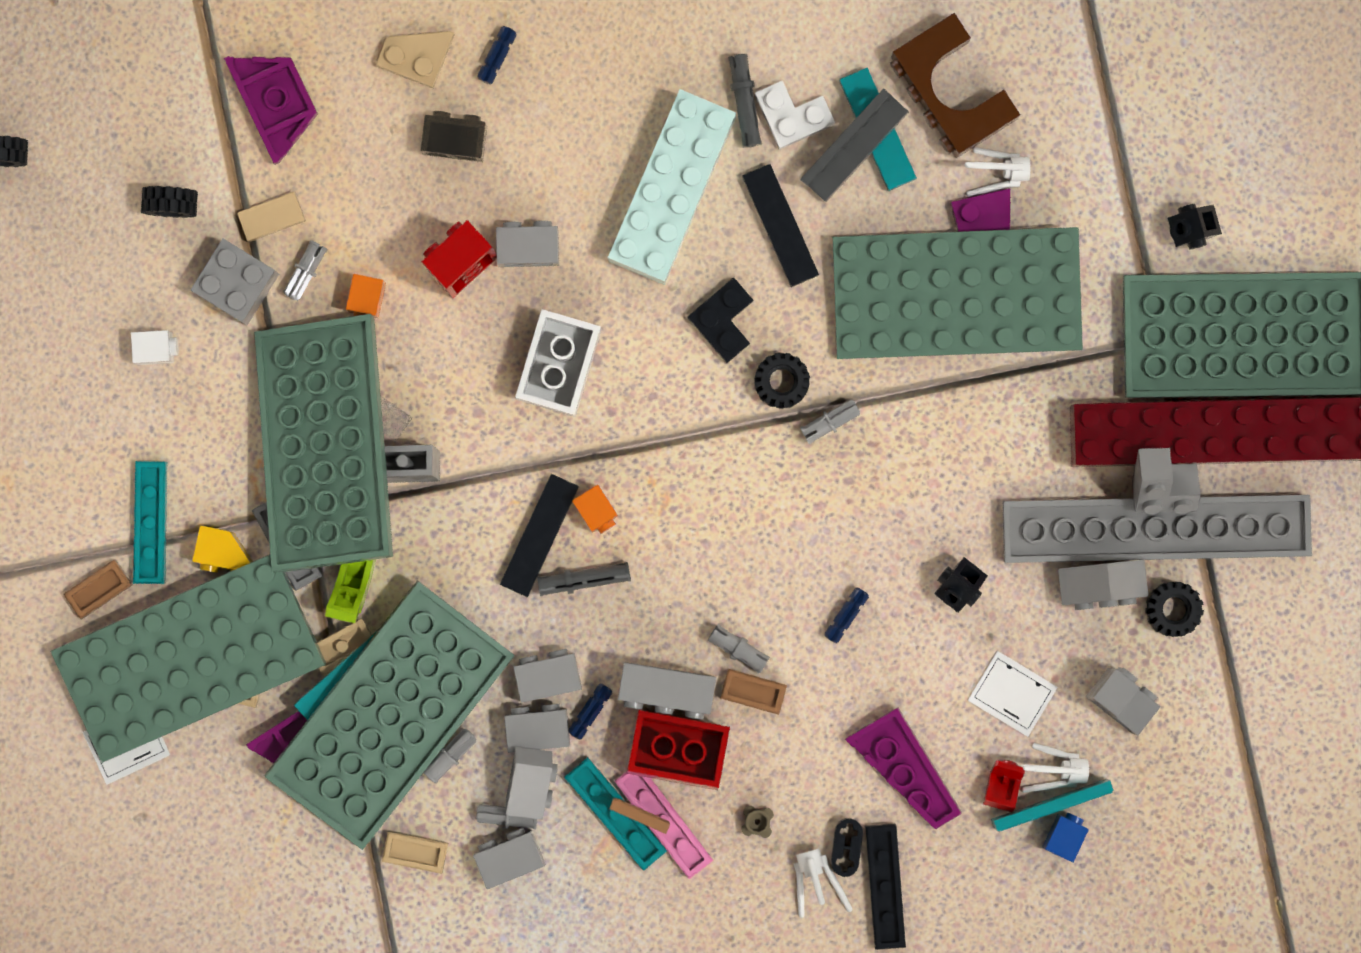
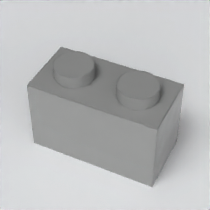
(527, 245)
(412, 463)
(548, 676)
(537, 729)
(530, 782)
(509, 858)

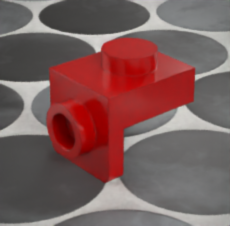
(1003, 785)

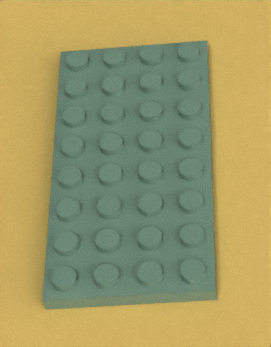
(957, 293)
(1242, 335)
(323, 444)
(188, 658)
(389, 715)

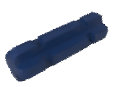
(496, 55)
(846, 615)
(590, 711)

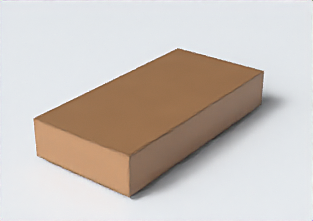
(98, 589)
(753, 691)
(639, 815)

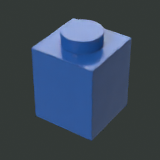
(1066, 836)

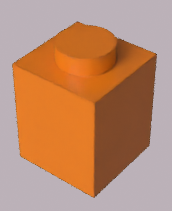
(365, 295)
(596, 509)

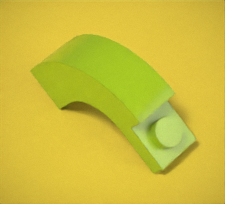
(350, 591)

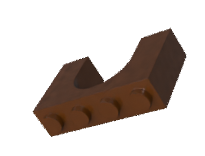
(959, 128)

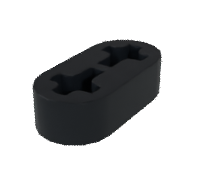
(839, 846)

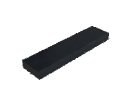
(780, 225)
(539, 535)
(885, 886)

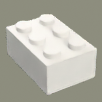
(558, 363)

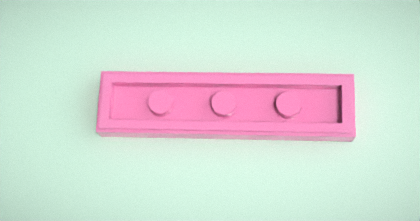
(679, 839)

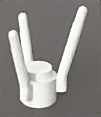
(1013, 167)
(1073, 770)
(811, 864)

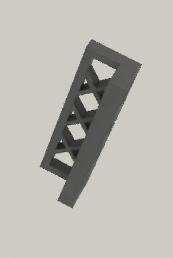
(854, 145)

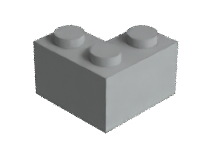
(1164, 485)
(1103, 583)
(1124, 699)

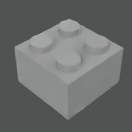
(235, 281)

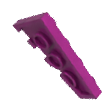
(983, 212)
(900, 758)

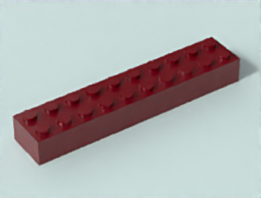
(1217, 431)

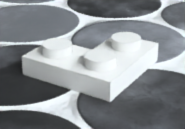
(792, 123)

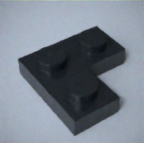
(715, 318)

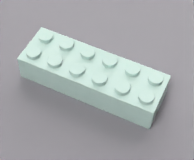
(672, 187)

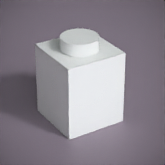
(154, 347)

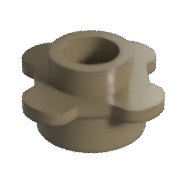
(763, 828)

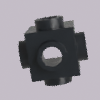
(1194, 226)
(956, 589)

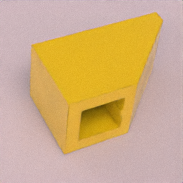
(219, 549)

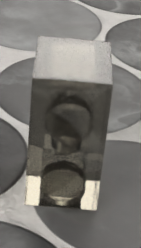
(454, 137)

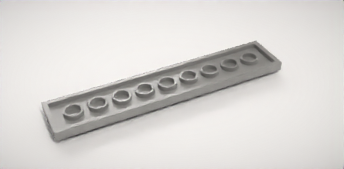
(1115, 532)

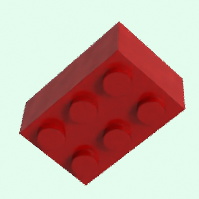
(459, 257)
(678, 750)

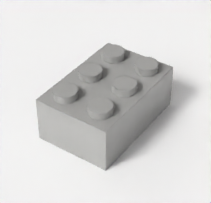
(666, 690)

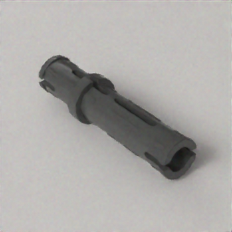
(744, 98)
(583, 579)

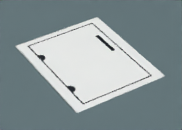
(1012, 693)
(129, 761)

